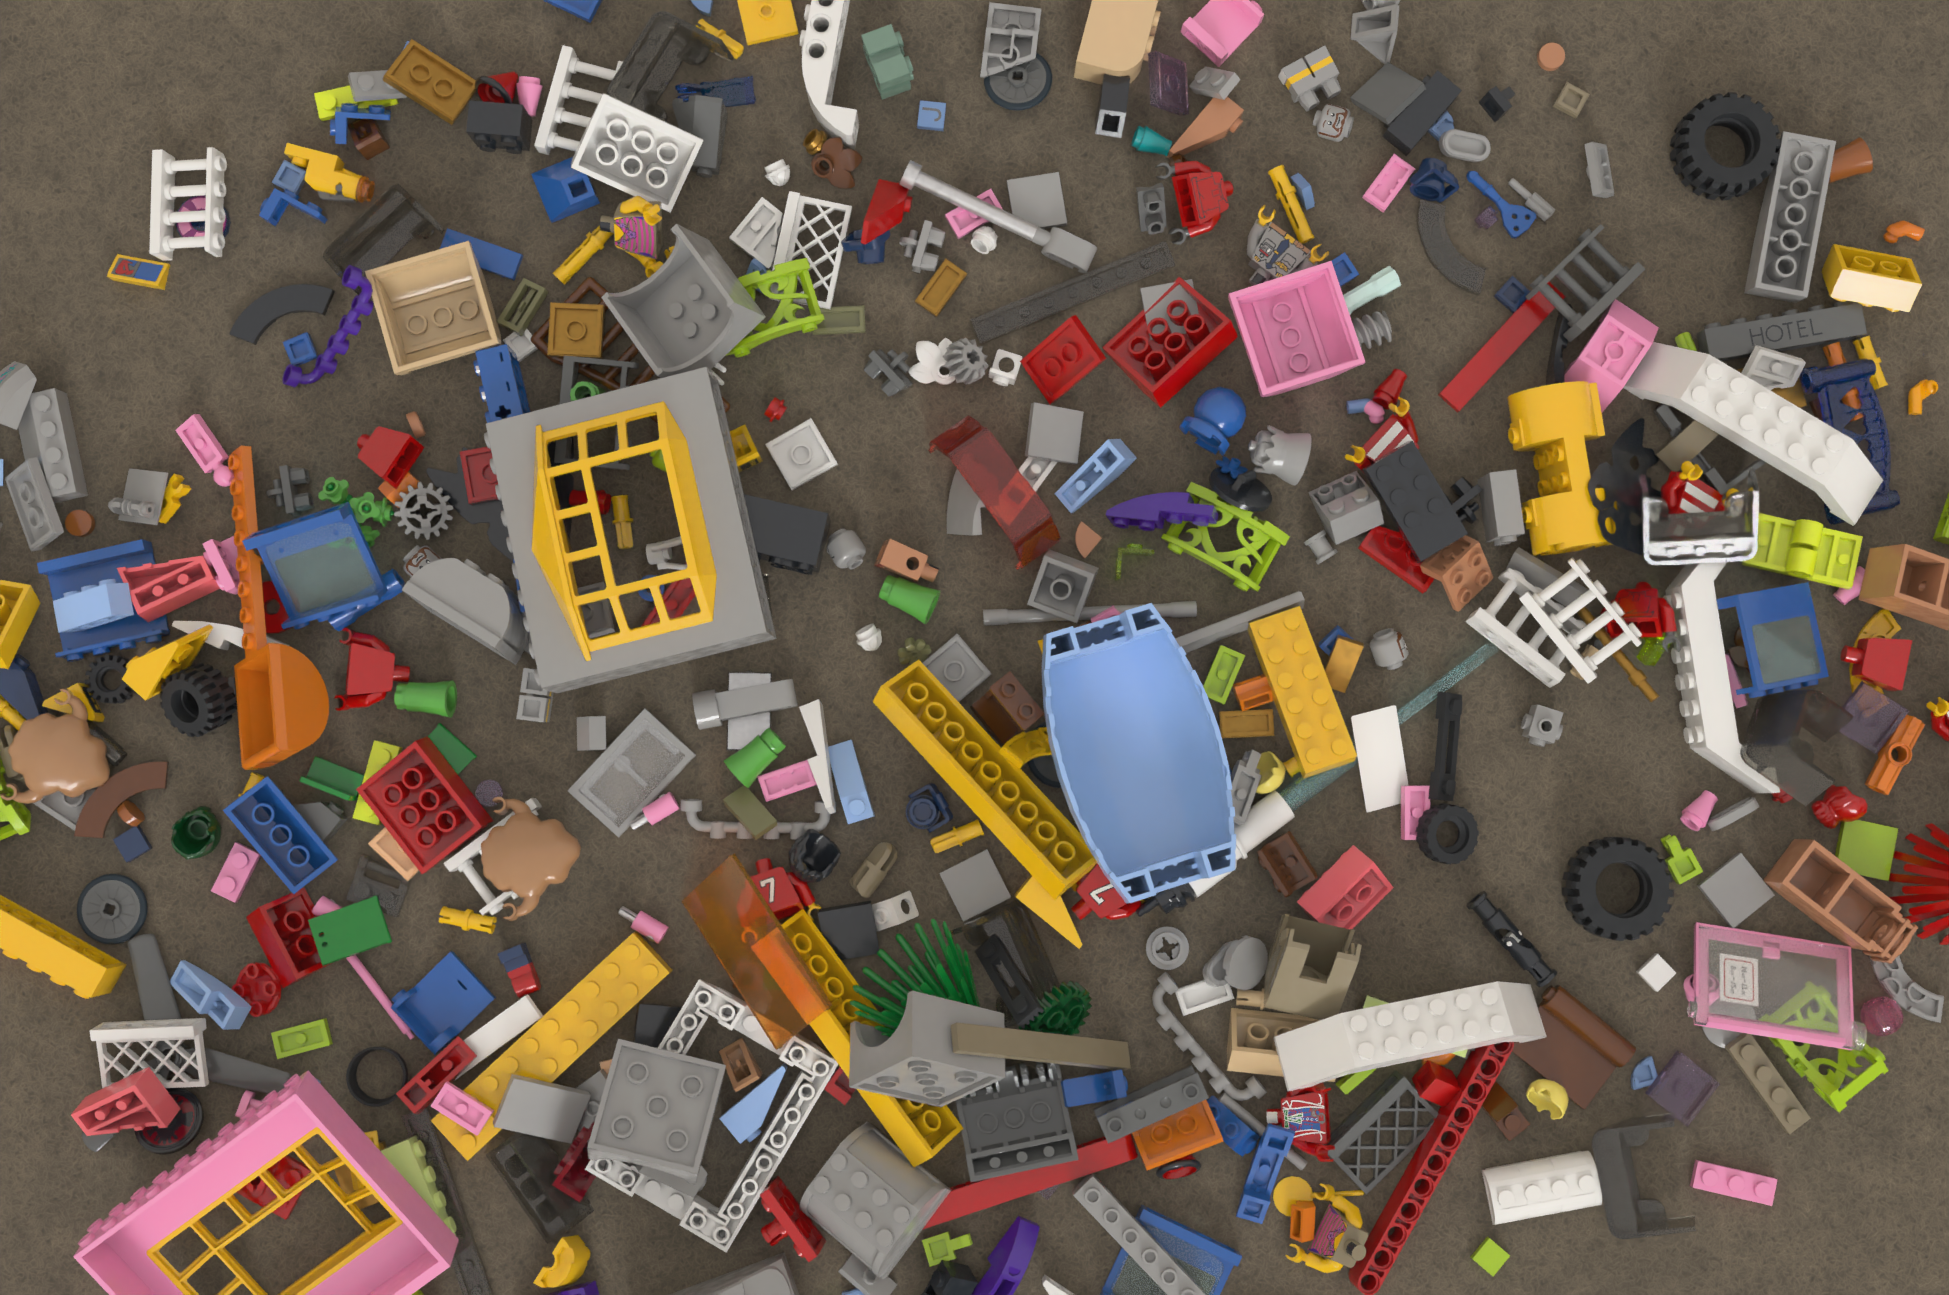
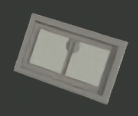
(631, 772)

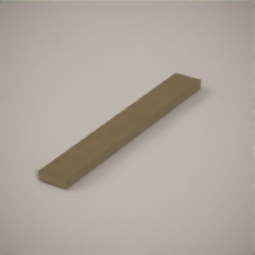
(1039, 1046)

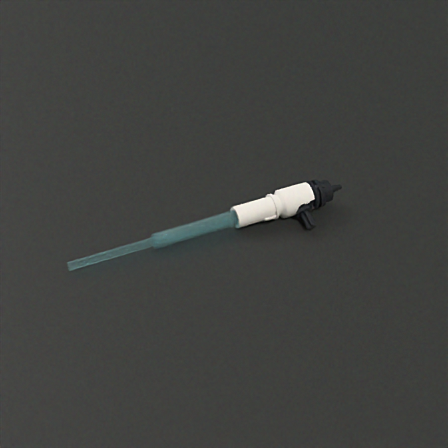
(1278, 808)

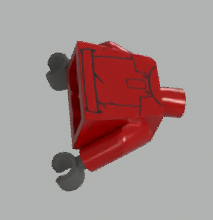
(1199, 197)
(1648, 613)

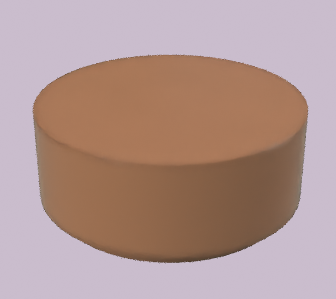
(1551, 56)
(416, 424)

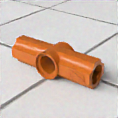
(1886, 769)

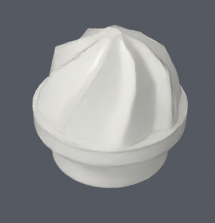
(778, 173)
(984, 239)
(869, 637)

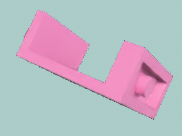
(1222, 27)

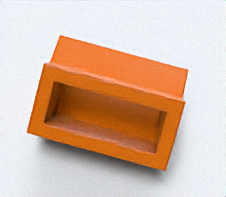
(393, 494)
(1252, 692)
(1302, 1229)

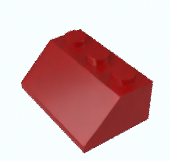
(287, 936)

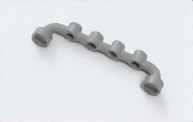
(719, 828)
(1186, 1041)

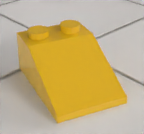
(149, 671)
(1047, 908)

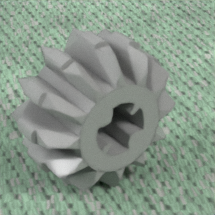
(965, 361)

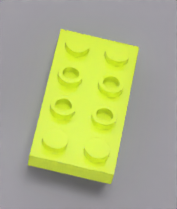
(1806, 551)

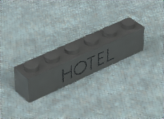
(1785, 332)

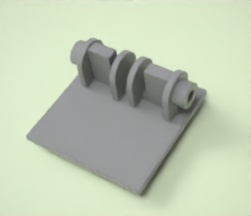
(141, 497)

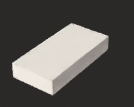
(1201, 996)

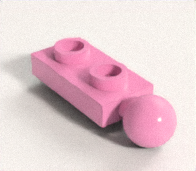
(205, 449)

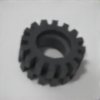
(96, 680)

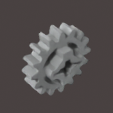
(440, 508)

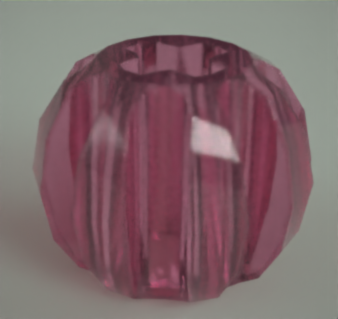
(1881, 1016)

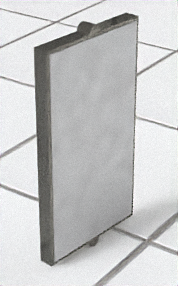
(745, 729)

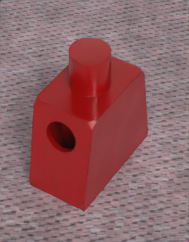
(389, 453)
(1879, 661)

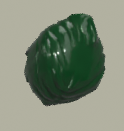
(196, 833)

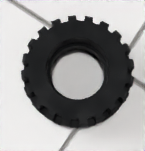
(1748, 122)
(1652, 894)

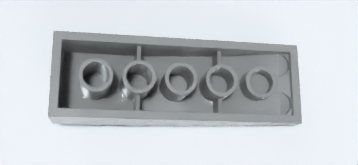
(1790, 219)

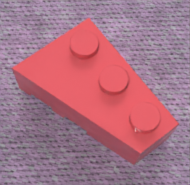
(169, 585)
(127, 1104)

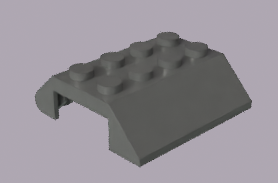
(1016, 1124)

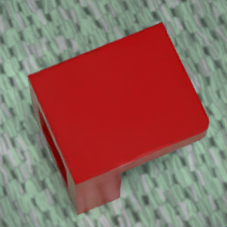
(1436, 1083)
(839, 1086)

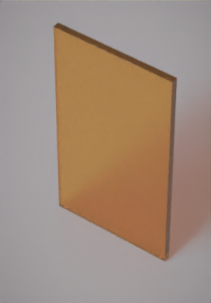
(756, 952)

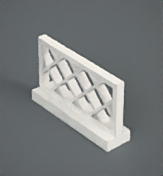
(789, 235)
(154, 1031)

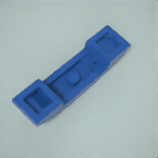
(1263, 1172)

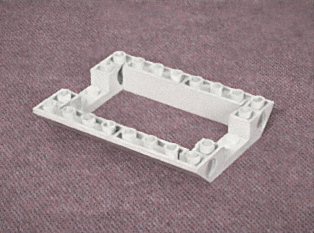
(697, 1215)

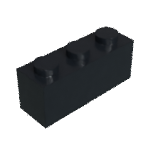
(1422, 113)

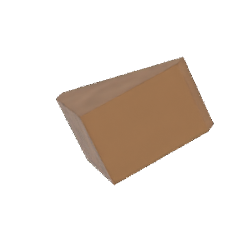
(740, 1064)

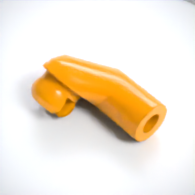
(1919, 393)

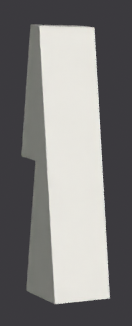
(820, 765)

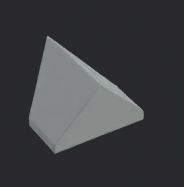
(1376, 30)

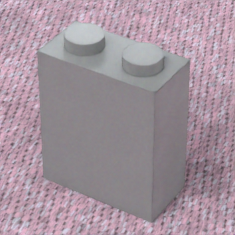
(1501, 507)

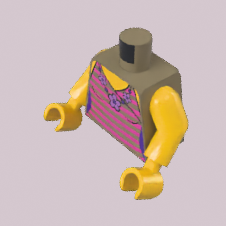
(637, 230)
(1338, 1238)

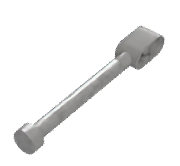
(1056, 244)

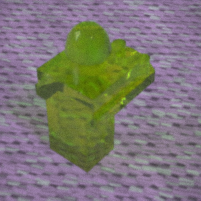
(1652, 650)

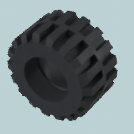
(197, 699)

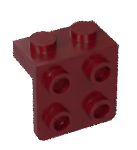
(571, 1171)

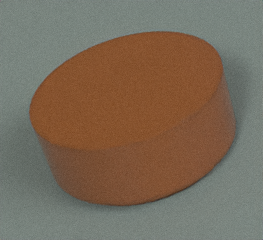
(80, 523)
(130, 813)

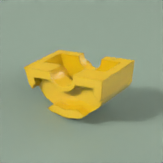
(569, 1264)

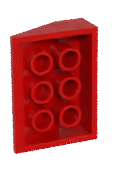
(1171, 359)
(424, 804)

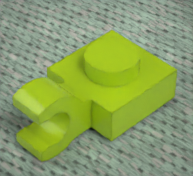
(1681, 862)
(943, 1247)

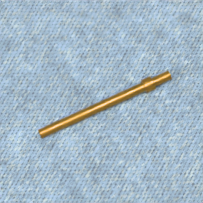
(1636, 677)

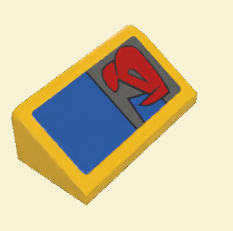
(139, 271)

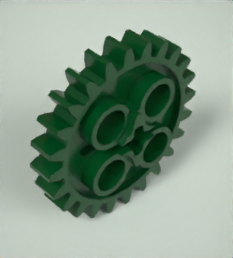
(1062, 1009)

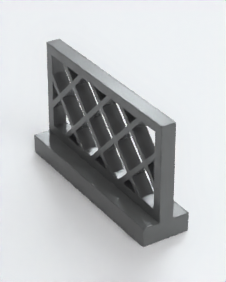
(1370, 1112)

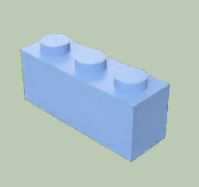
(93, 606)

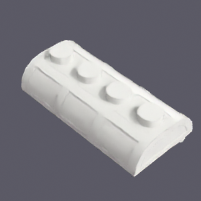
(1542, 1187)

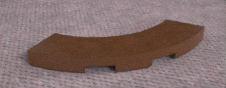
(117, 789)

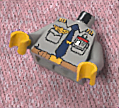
(1276, 252)

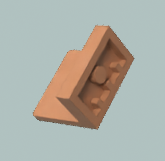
(1460, 569)

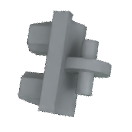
(922, 259)

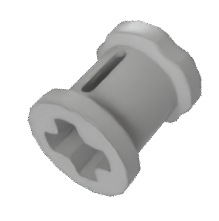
(1320, 547)

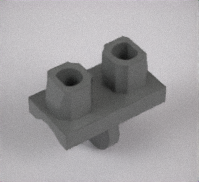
(1151, 208)
(880, 362)
(288, 491)

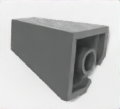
(707, 120)

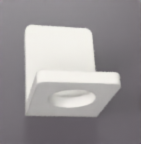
(1004, 378)
(889, 912)

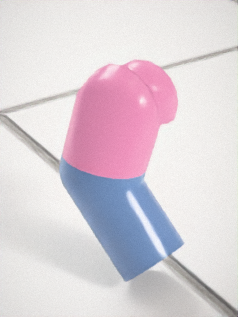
(1367, 406)

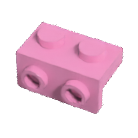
(223, 559)

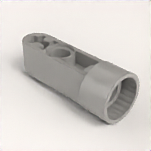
(715, 707)

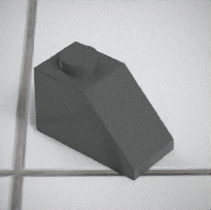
(323, 818)

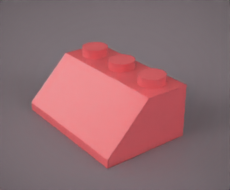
(1346, 891)

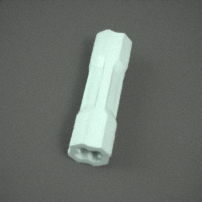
(1376, 286)

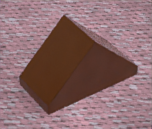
(368, 137)

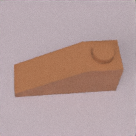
(1210, 125)

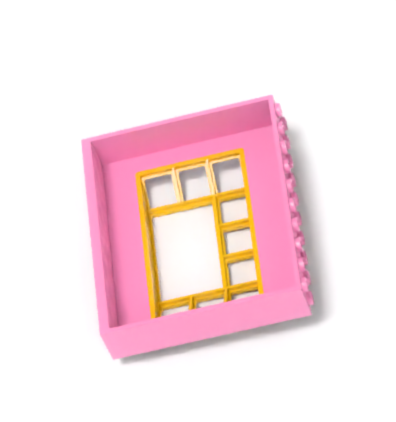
(383, 1260)

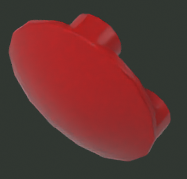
(259, 988)

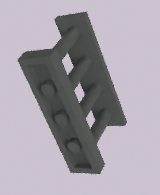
(1593, 306)
(1150, 1103)

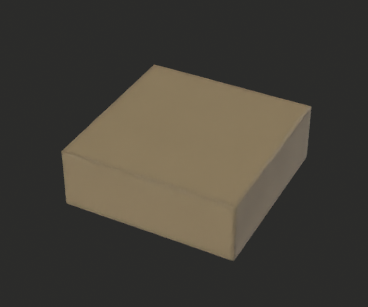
(1571, 100)

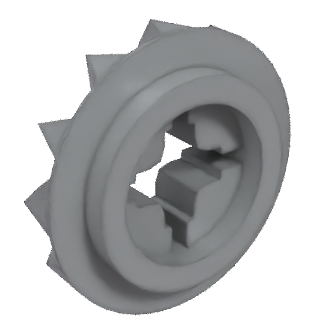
(1178, 954)

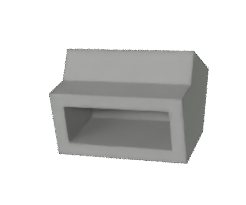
(591, 733)

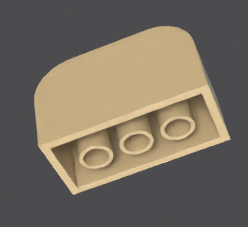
(1116, 39)

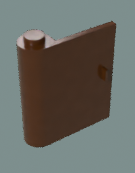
(1578, 1047)

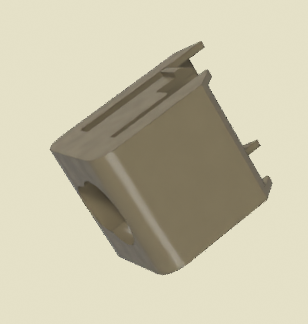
(1309, 968)

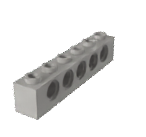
(1134, 1238)

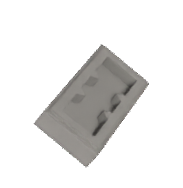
(1599, 170)
(864, 1279)

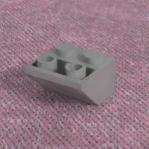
(1347, 507)

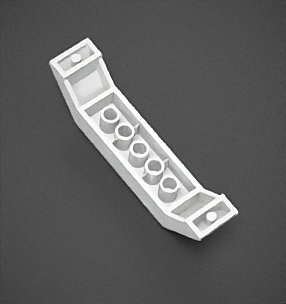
(1760, 424)
(1705, 677)
(1408, 1032)

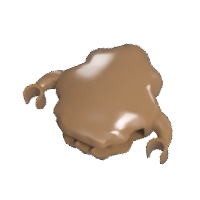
(57, 755)
(527, 855)

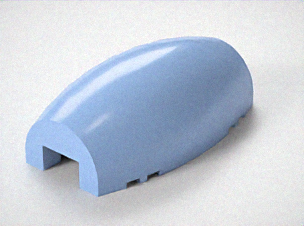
(1138, 753)

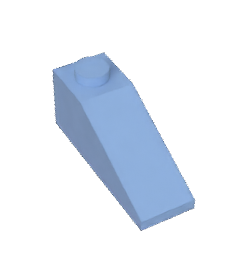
(1095, 474)
(850, 782)
(750, 1112)

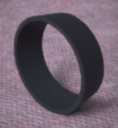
(352, 1083)

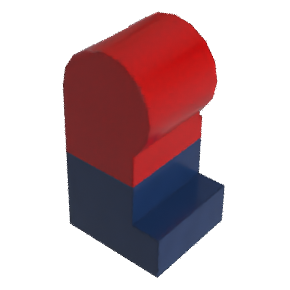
(520, 970)

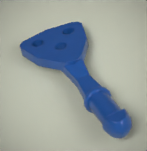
(1505, 208)

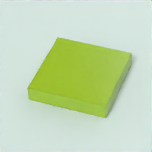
(1867, 848)

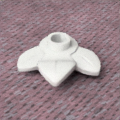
(930, 363)

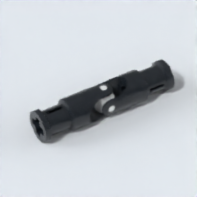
(1519, 947)

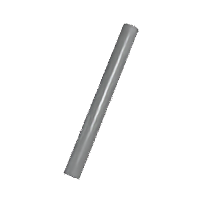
(1257, 1126)

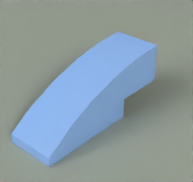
(210, 996)

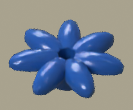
(1232, 466)

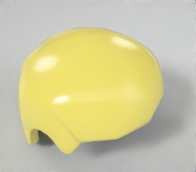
(1272, 773)
(1548, 1096)

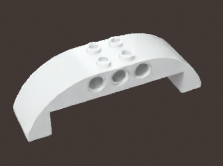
(820, 61)

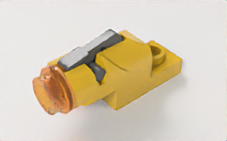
(328, 176)

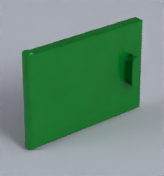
(452, 748)
(350, 930)

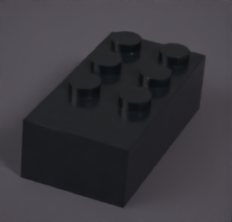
(1414, 501)

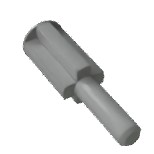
(1534, 202)

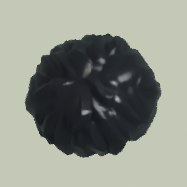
(813, 856)

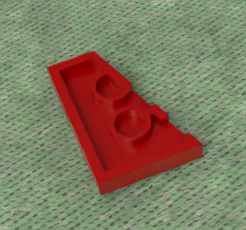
(1394, 554)

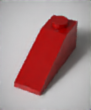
(885, 209)
(429, 1081)

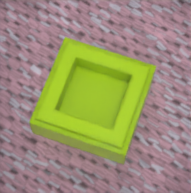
(1490, 1256)

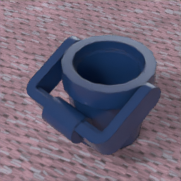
(1431, 179)
(866, 253)
(924, 810)

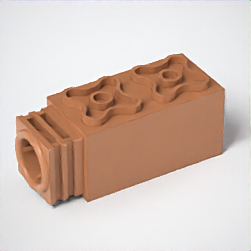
(1908, 583)
(1840, 900)

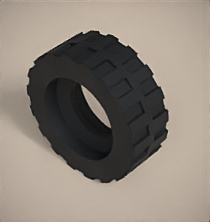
(1466, 837)

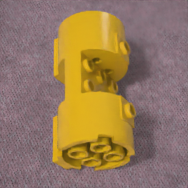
(1555, 425)

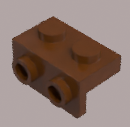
(1286, 864)

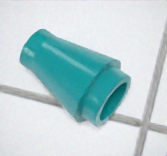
(1150, 141)

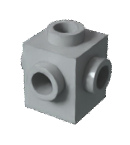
(1550, 721)

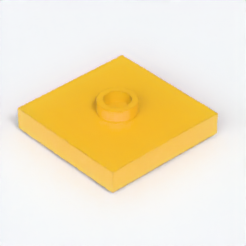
(767, 20)

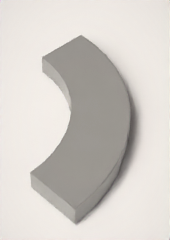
(1907, 992)

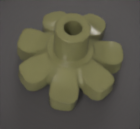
(913, 651)

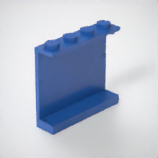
(88, 569)

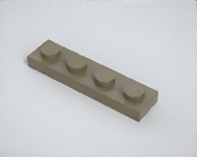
(1767, 1082)

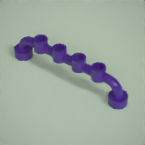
(337, 343)

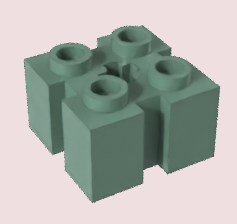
(887, 61)

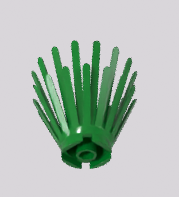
(958, 967)

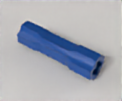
(394, 584)

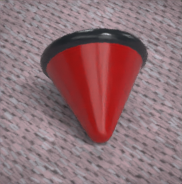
(497, 88)
(1179, 1168)

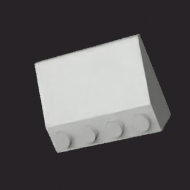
(636, 152)

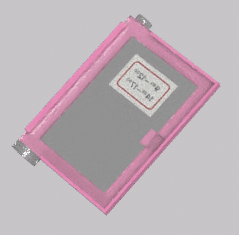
(1774, 987)

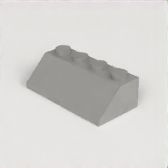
(50, 436)

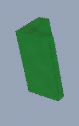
(333, 779)

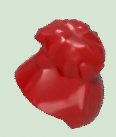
(1838, 806)

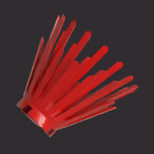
(1940, 884)

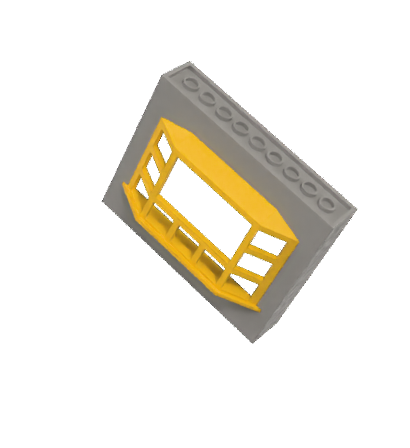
(708, 513)

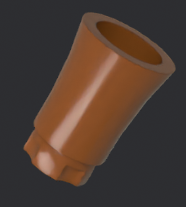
(1851, 160)

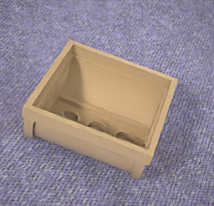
(434, 308)

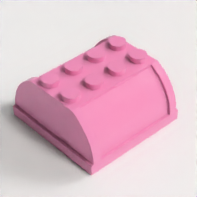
(1296, 329)

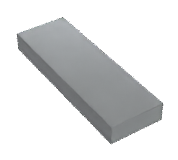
(1542, 575)

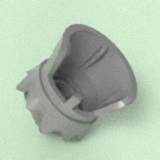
(1281, 453)

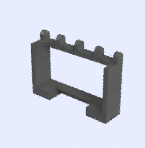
(569, 379)
(1709, 474)

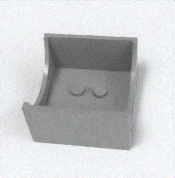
(687, 309)
(919, 1055)
(656, 1109)

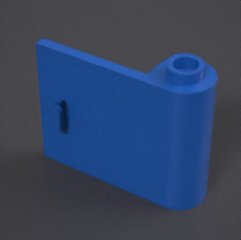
(440, 1003)

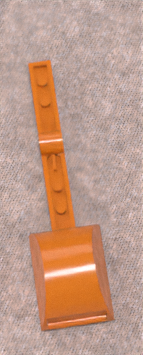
(277, 687)

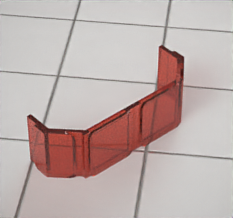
(1000, 488)

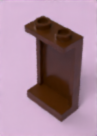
(1007, 709)

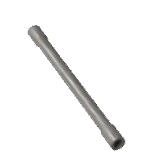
(1006, 616)

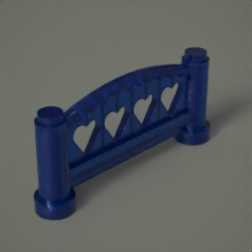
(1832, 385)

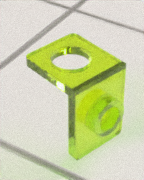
(1132, 549)

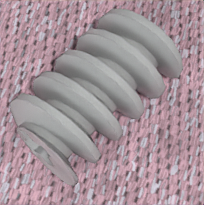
(1373, 328)

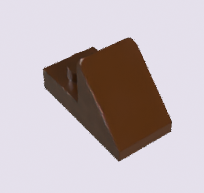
(1504, 1112)

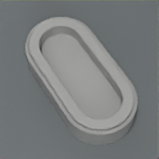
(1464, 145)
(1732, 813)
(1213, 969)

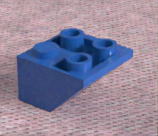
(564, 190)

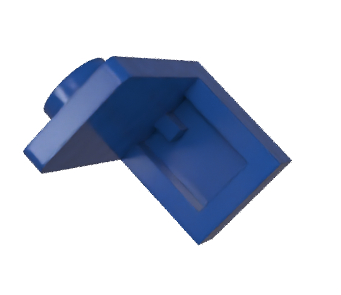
(339, 126)
(275, 205)
(1094, 1088)
(1233, 1130)

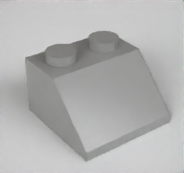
(1062, 586)

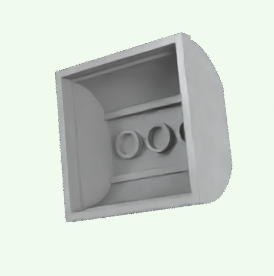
(472, 603)
(873, 1198)

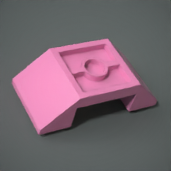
(1613, 351)

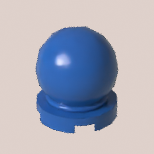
(1217, 416)

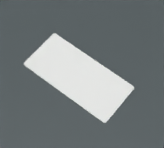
(1380, 757)

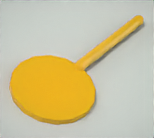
(1297, 1189)

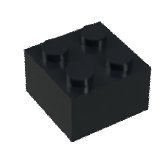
(499, 126)

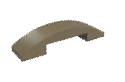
(1686, 445)

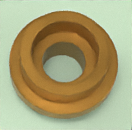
(814, 141)

